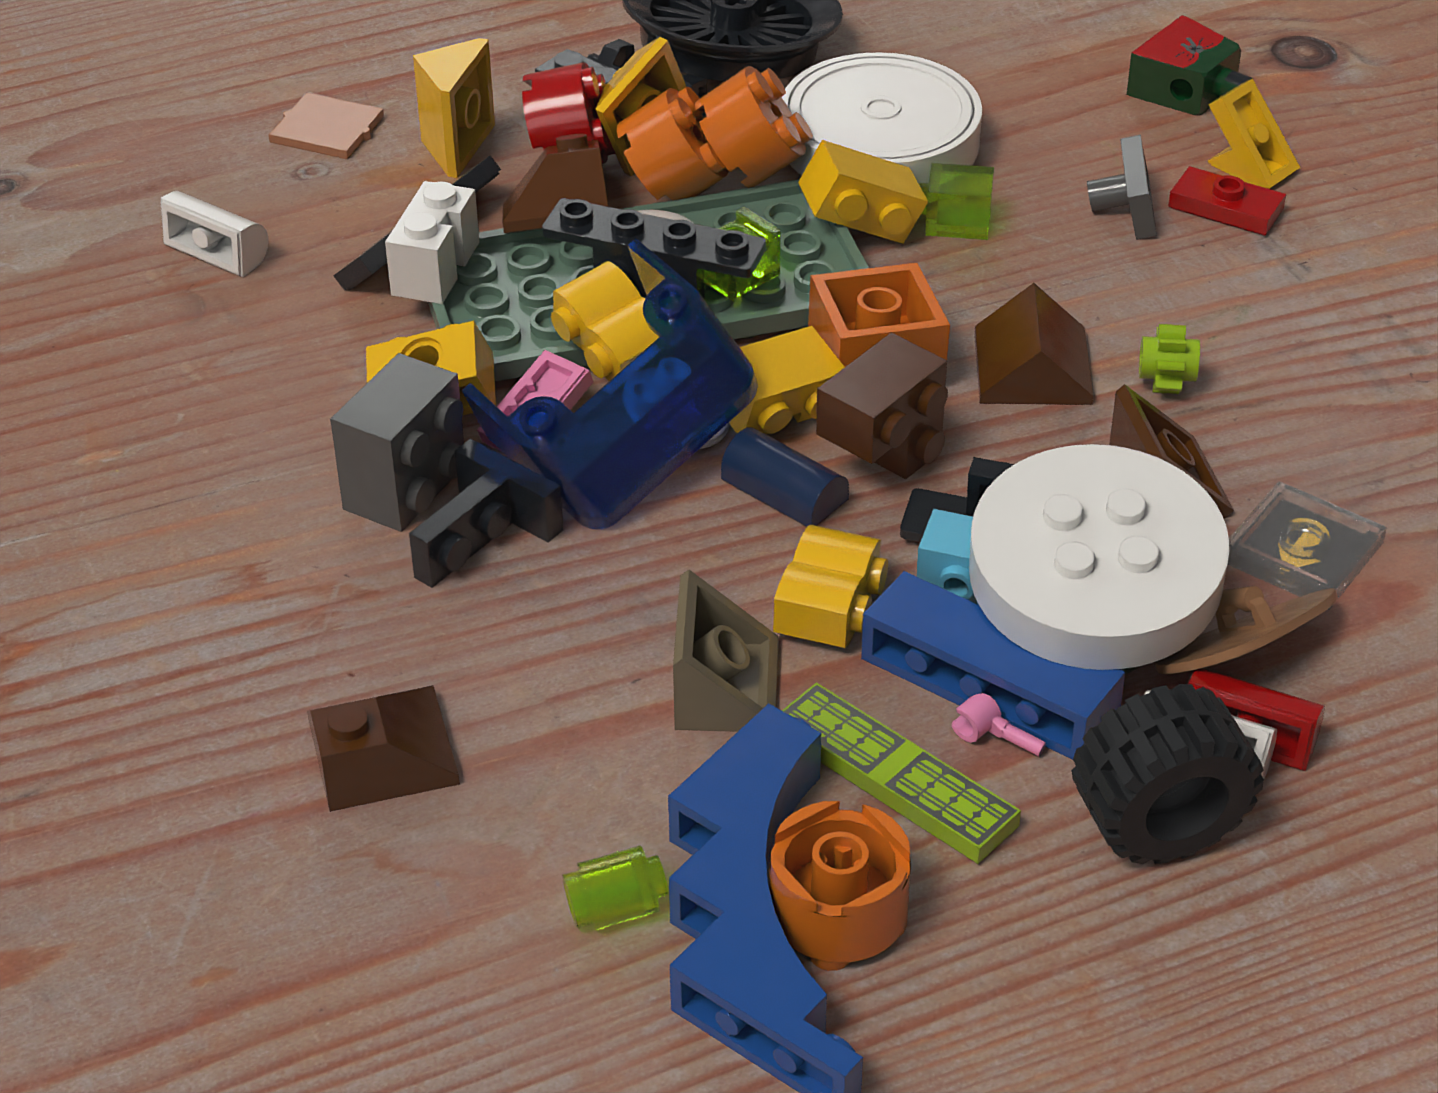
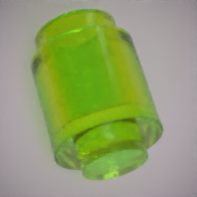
(615, 888)

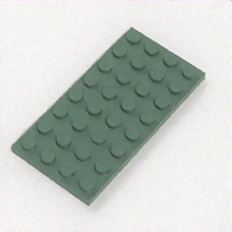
(514, 275)

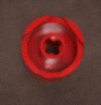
(565, 104)

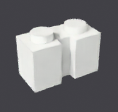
(431, 240)

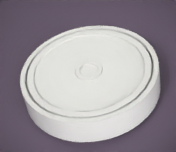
(889, 109)
(1098, 556)

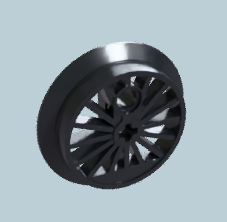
(727, 35)

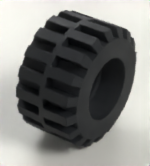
(1167, 774)

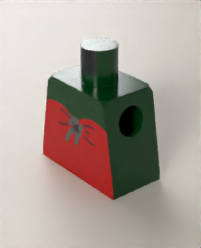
(1185, 67)

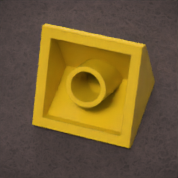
(455, 102)

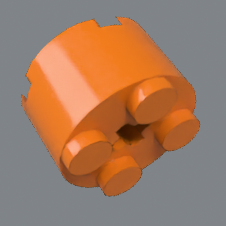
(753, 125)
(670, 147)
(840, 882)

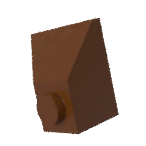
(561, 171)
(382, 748)

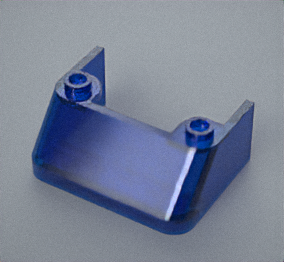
(642, 418)

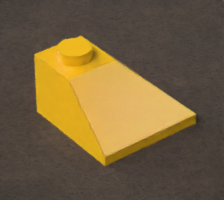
(634, 85)

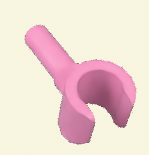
(982, 714)

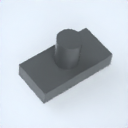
(1128, 189)

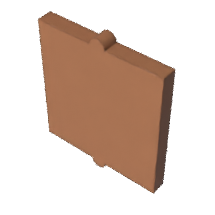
(326, 125)

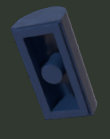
(783, 477)

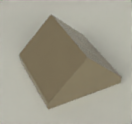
(720, 661)

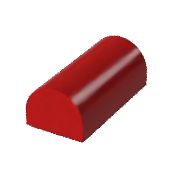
(1295, 718)

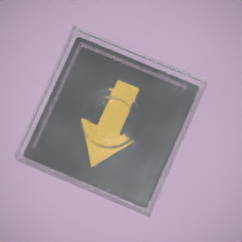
(1303, 542)

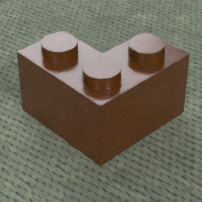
(887, 406)

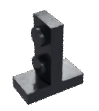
(489, 500)

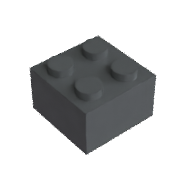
(398, 441)

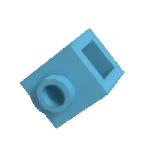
(946, 553)

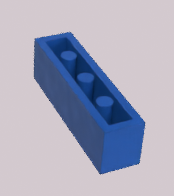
(959, 653)

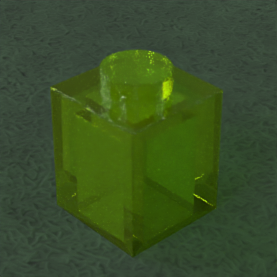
(958, 201)

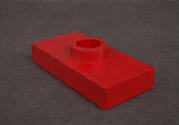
(1227, 200)

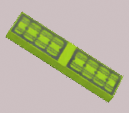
(906, 776)

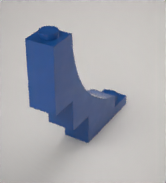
(740, 971)

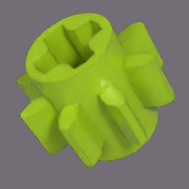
(1169, 358)

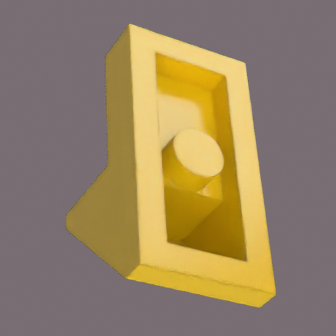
(1256, 143)

